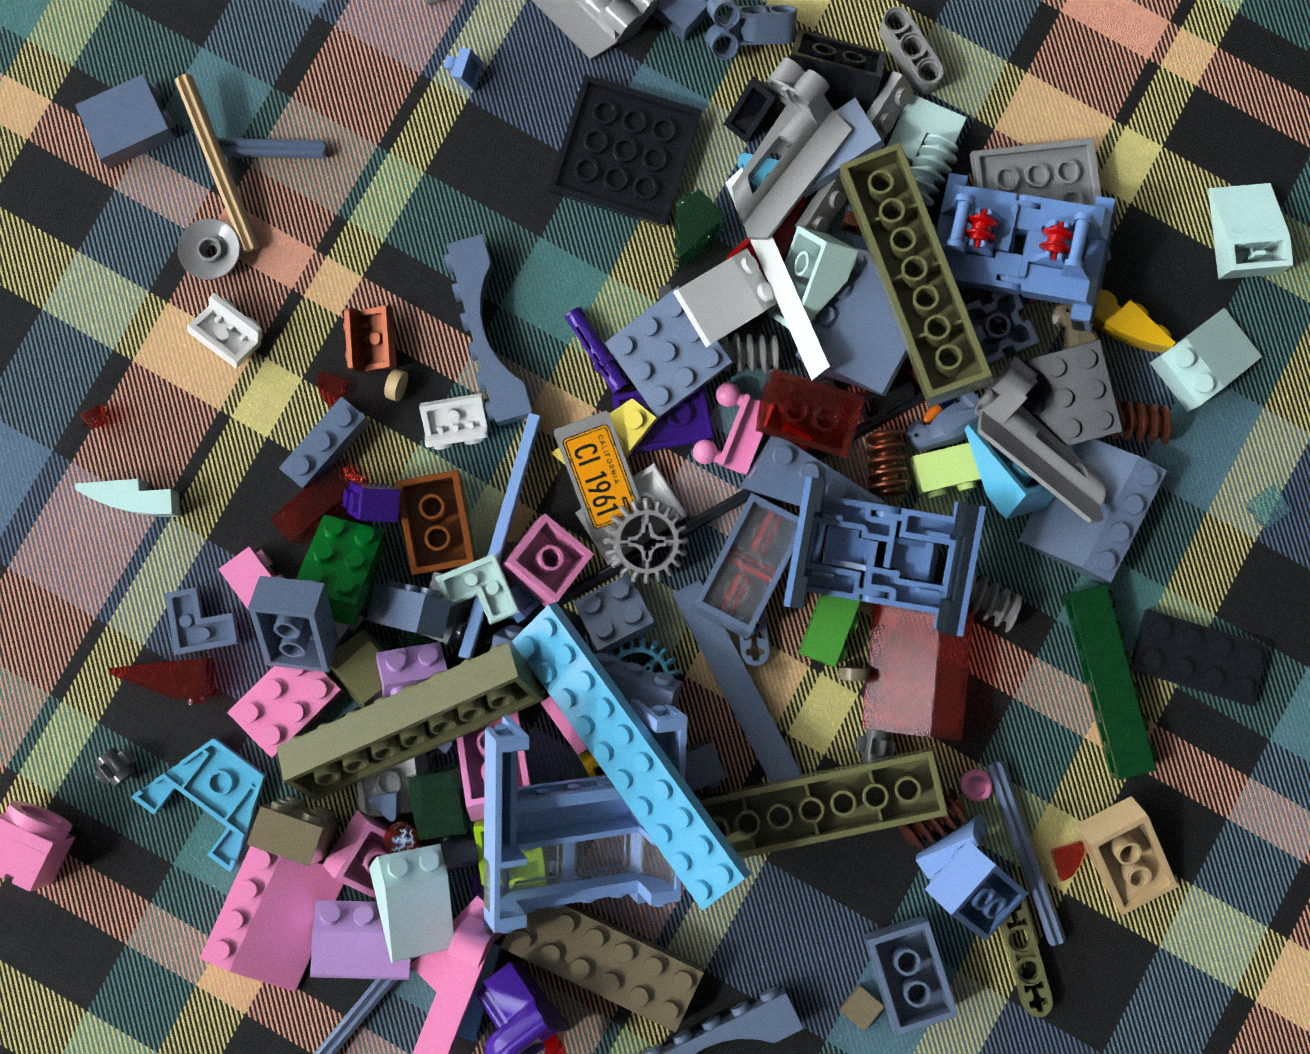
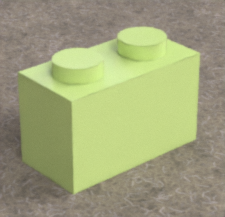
(944, 470)

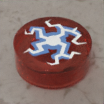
(400, 837)

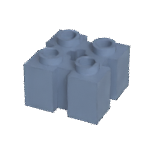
(1013, 334)

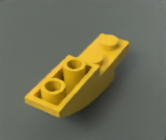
(1130, 324)

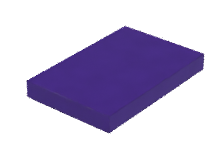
(680, 427)

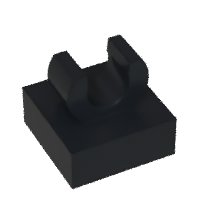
(425, 761)

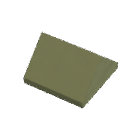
(357, 669)

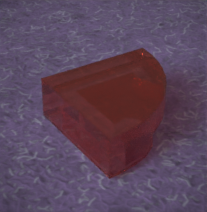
(331, 387)
(1067, 859)

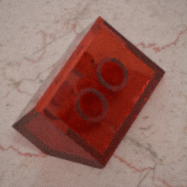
(808, 413)

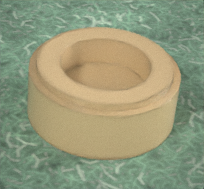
(396, 385)

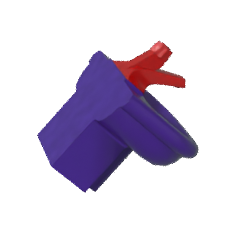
(521, 1014)

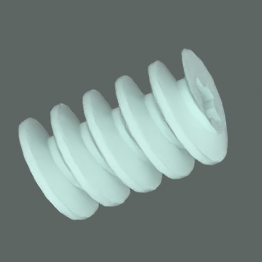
(931, 163)

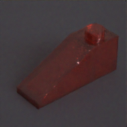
(322, 497)
(176, 679)

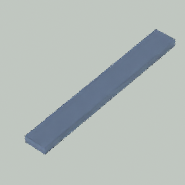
(738, 688)

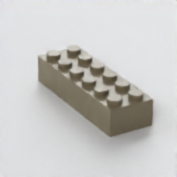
(608, 962)

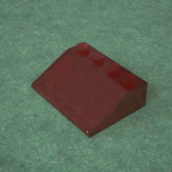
(916, 675)

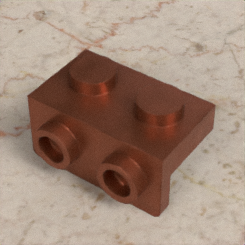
(370, 339)

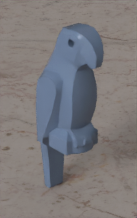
(946, 427)

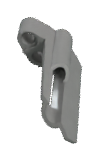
(1034, 447)

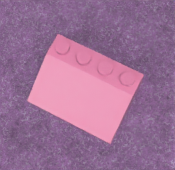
(270, 919)

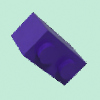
(372, 501)

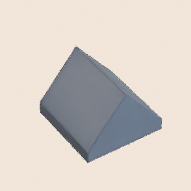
(388, 804)

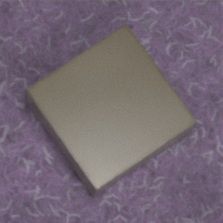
(861, 1007)

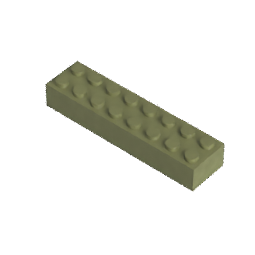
(915, 275)
(409, 722)
(829, 803)

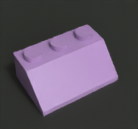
(352, 943)

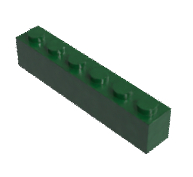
(1109, 682)

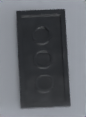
(1199, 657)

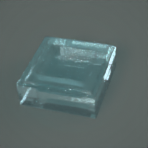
(1267, 507)

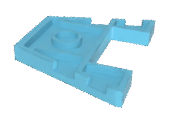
(220, 785)

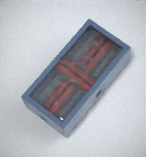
(748, 567)

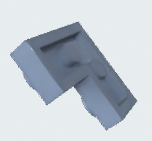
(194, 632)

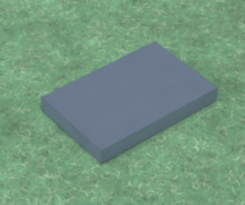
(860, 143)

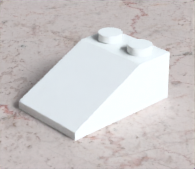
(726, 297)

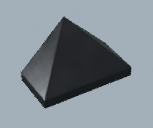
(751, 110)

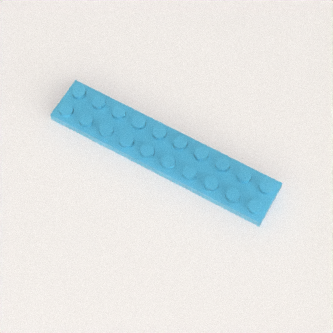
(630, 757)

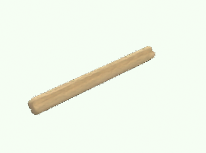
(217, 162)

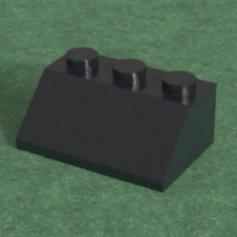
(847, 67)

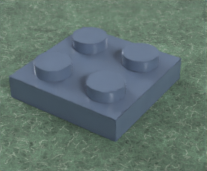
(614, 614)

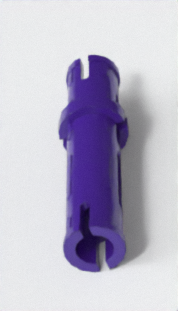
(604, 361)

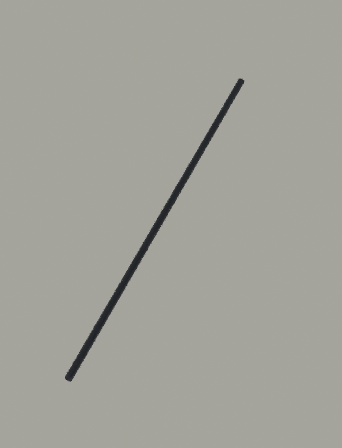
(692, 525)

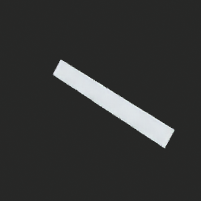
(788, 300)

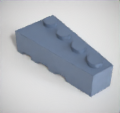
(782, 474)

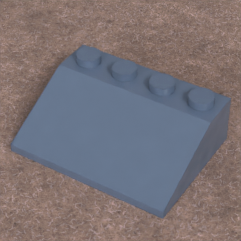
(860, 332)
(1098, 546)

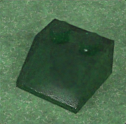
(696, 226)

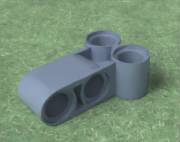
(749, 26)

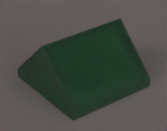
(439, 802)

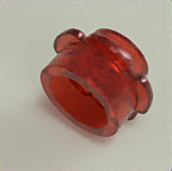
(95, 417)

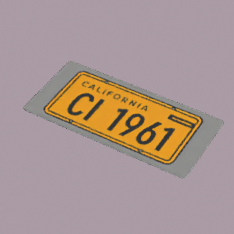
(598, 472)

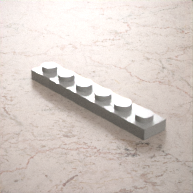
(882, 115)

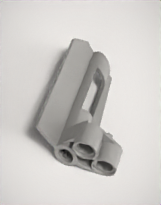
(598, 23)
(807, 138)

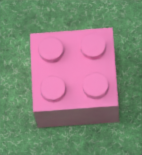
(546, 560)

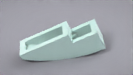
(133, 496)

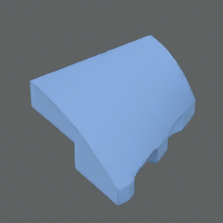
(940, 853)

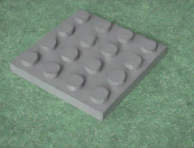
(1043, 170)

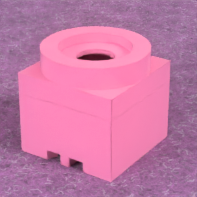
(32, 844)

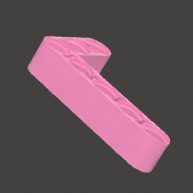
(467, 959)

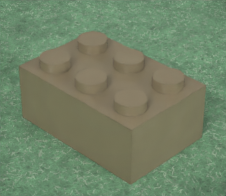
(294, 830)

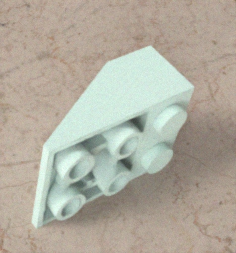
(1249, 231)

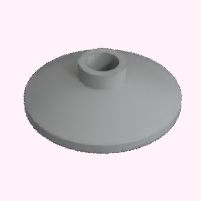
(197, 241)

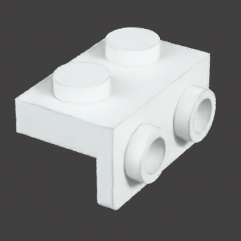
(226, 331)
(454, 421)

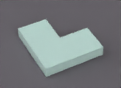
(922, 119)
(480, 579)

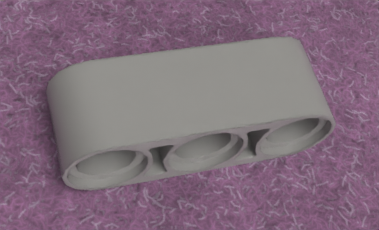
(911, 36)

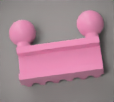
(742, 439)

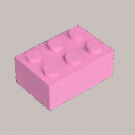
(285, 705)
(472, 764)

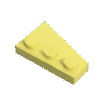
(631, 425)

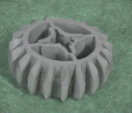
(646, 556)

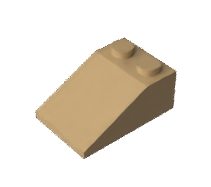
(1127, 855)

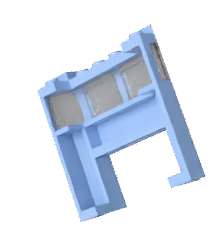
(569, 836)

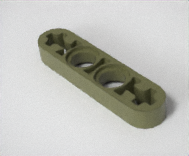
(1028, 952)

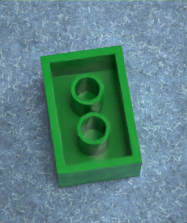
(346, 560)

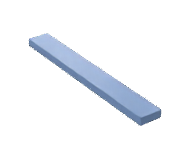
(503, 526)

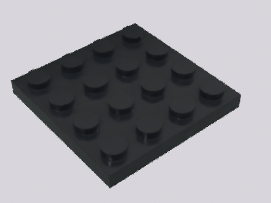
(624, 151)

